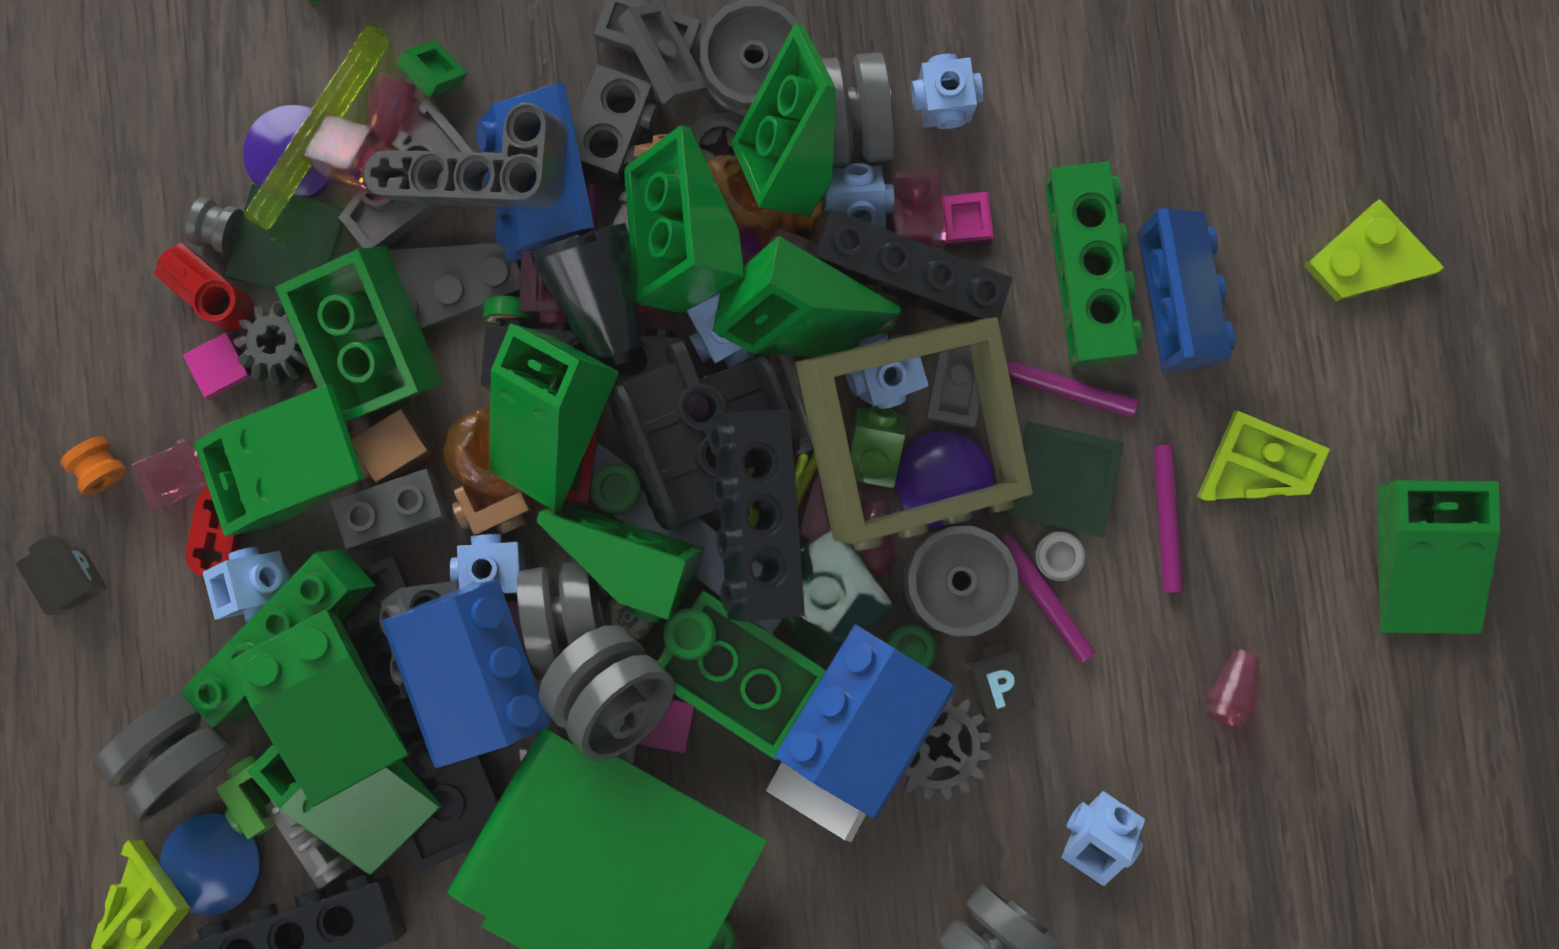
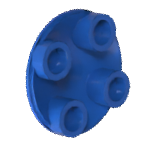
(211, 863)

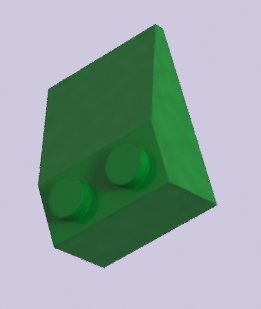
(790, 130)
(679, 226)
(628, 561)
(319, 707)

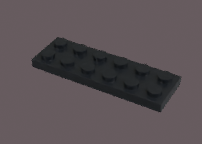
(460, 787)

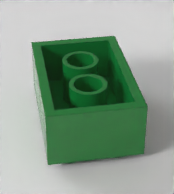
(360, 332)
(745, 680)

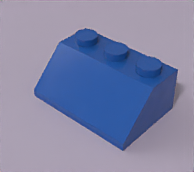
(571, 215)
(1185, 290)
(466, 673)
(865, 722)

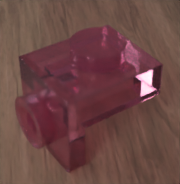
(919, 206)
(534, 293)
(170, 475)

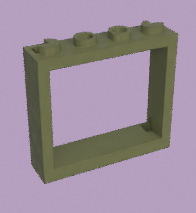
(832, 448)

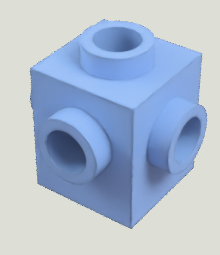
(946, 107)
(861, 193)
(708, 343)
(887, 383)
(484, 549)
(244, 582)
(1103, 838)

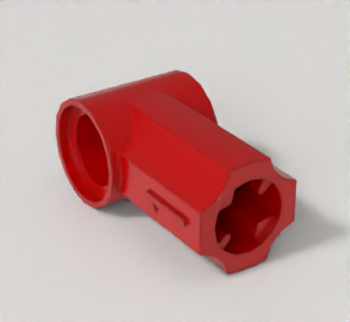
(203, 287)

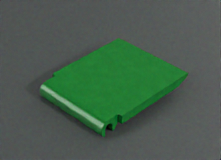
(602, 858)

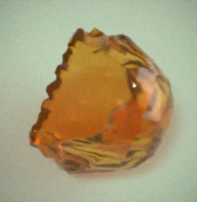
(739, 196)
(468, 454)

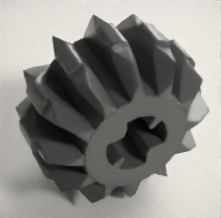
(258, 342)

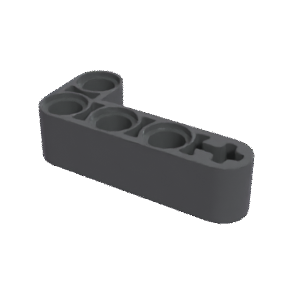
(466, 170)

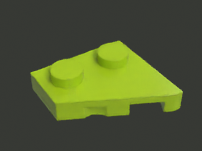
(1371, 256)
(1261, 462)
(142, 907)

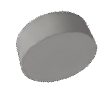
(1059, 556)

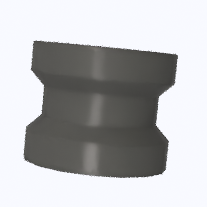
(212, 225)

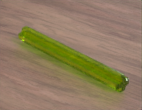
(333, 101)

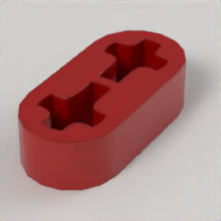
(203, 534)

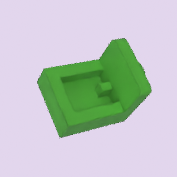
(877, 445)
(245, 801)

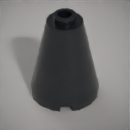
(594, 290)

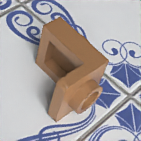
(503, 515)

